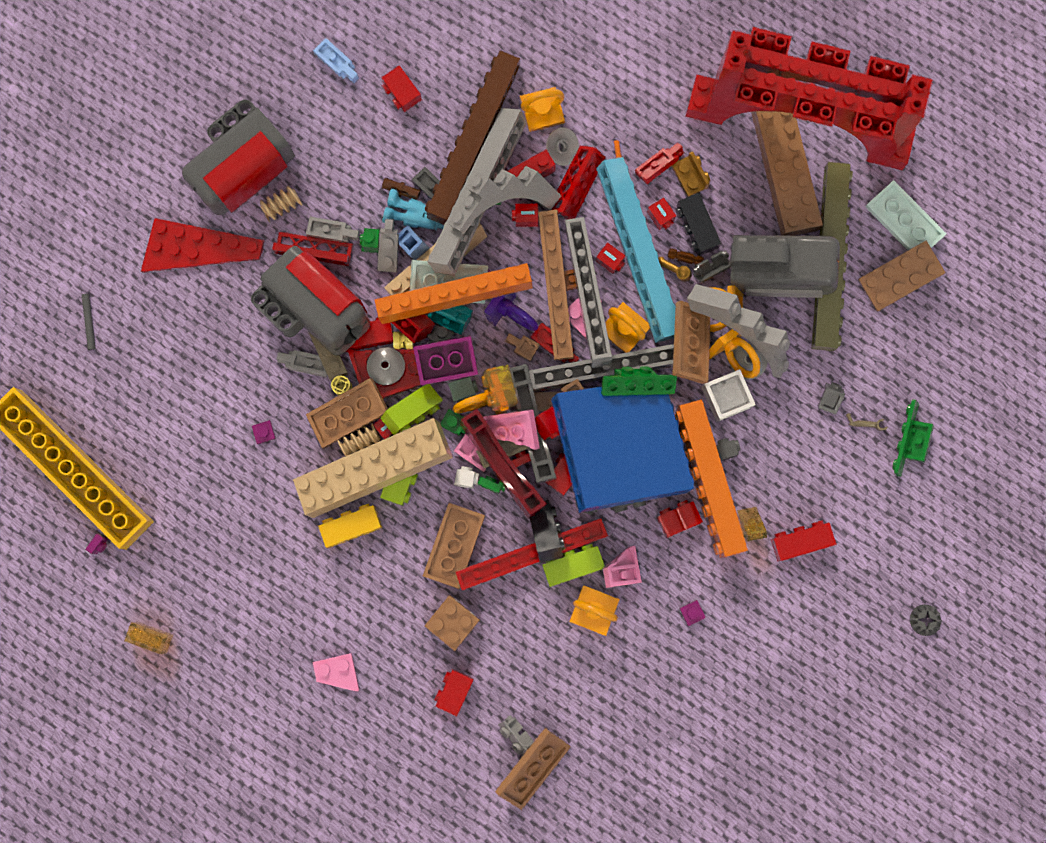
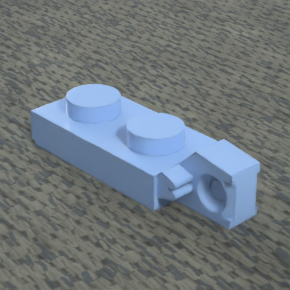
(336, 60)

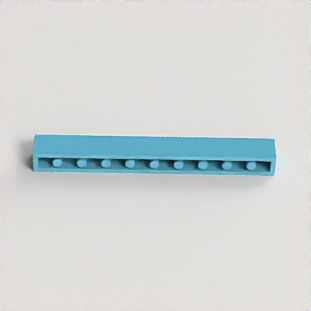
(638, 248)

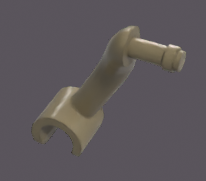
(859, 423)

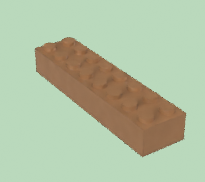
(787, 173)

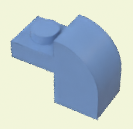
(412, 243)

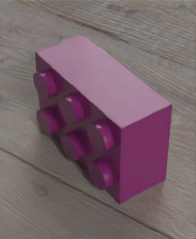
(445, 360)

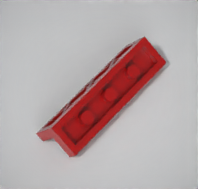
(580, 182)
(322, 256)

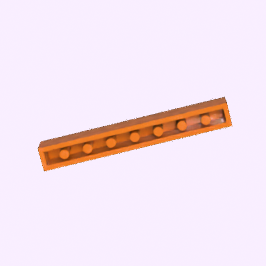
(453, 293)

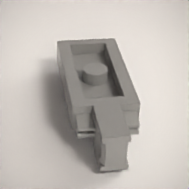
(331, 230)
(388, 247)
(302, 362)

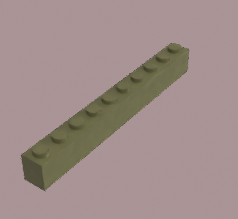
(834, 219)

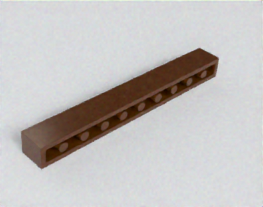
(473, 137)

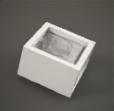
(728, 395)

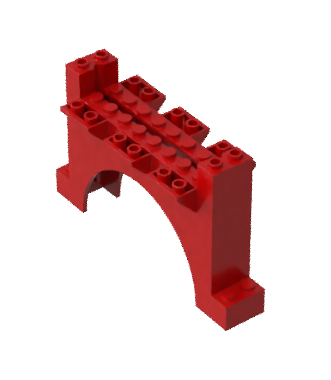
(870, 106)

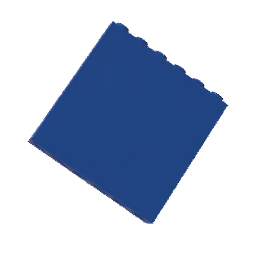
(621, 448)

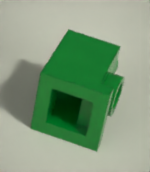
(370, 240)

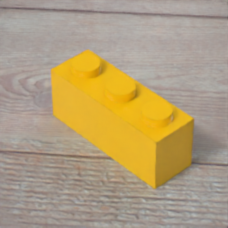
(350, 525)

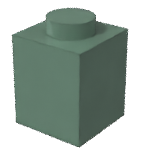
(463, 389)

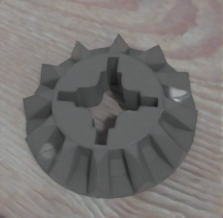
(921, 612)

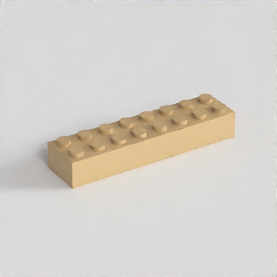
(372, 468)

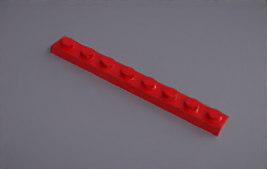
(527, 555)

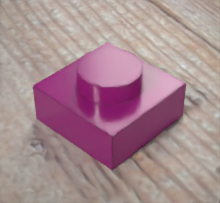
(263, 432)
(97, 544)
(692, 612)

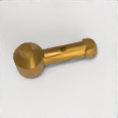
(682, 272)

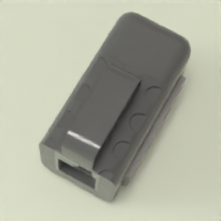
(785, 265)

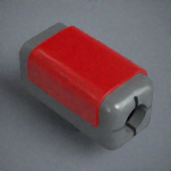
(238, 160)
(310, 299)

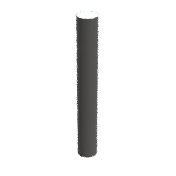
(88, 322)

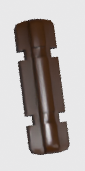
(684, 256)

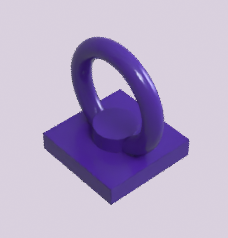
(505, 306)

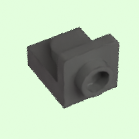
(439, 333)
(831, 398)

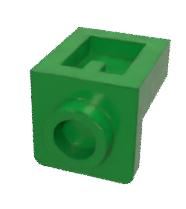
(452, 422)
(489, 483)

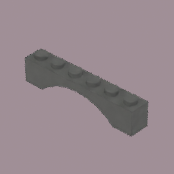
(539, 458)

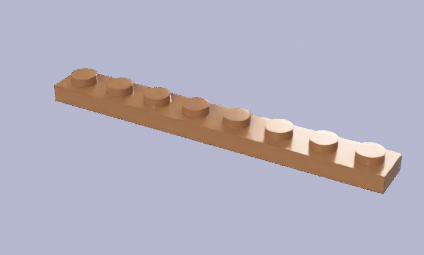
(555, 285)

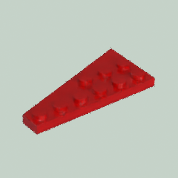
(186, 246)
(408, 381)

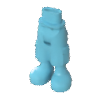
(415, 214)

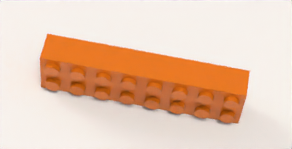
(710, 479)

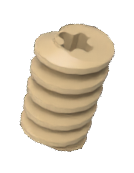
(279, 203)
(360, 442)

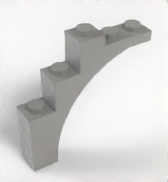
(504, 187)
(750, 324)

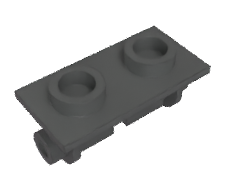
(705, 270)

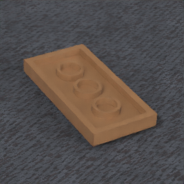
(901, 276)
(691, 344)
(347, 413)
(453, 544)
(532, 769)

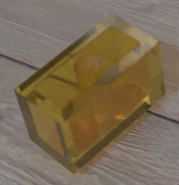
(500, 387)
(148, 637)

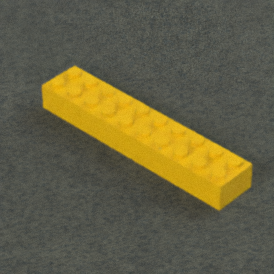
(71, 469)

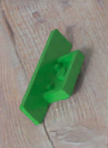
(637, 382)
(914, 441)

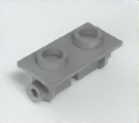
(510, 730)

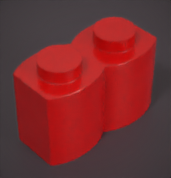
(679, 519)

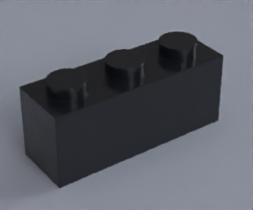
(698, 224)
(546, 533)

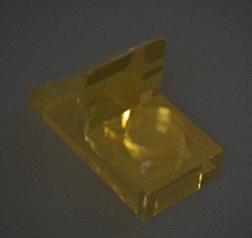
(751, 524)

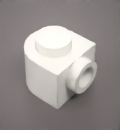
(466, 477)

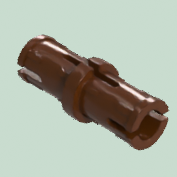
(402, 188)

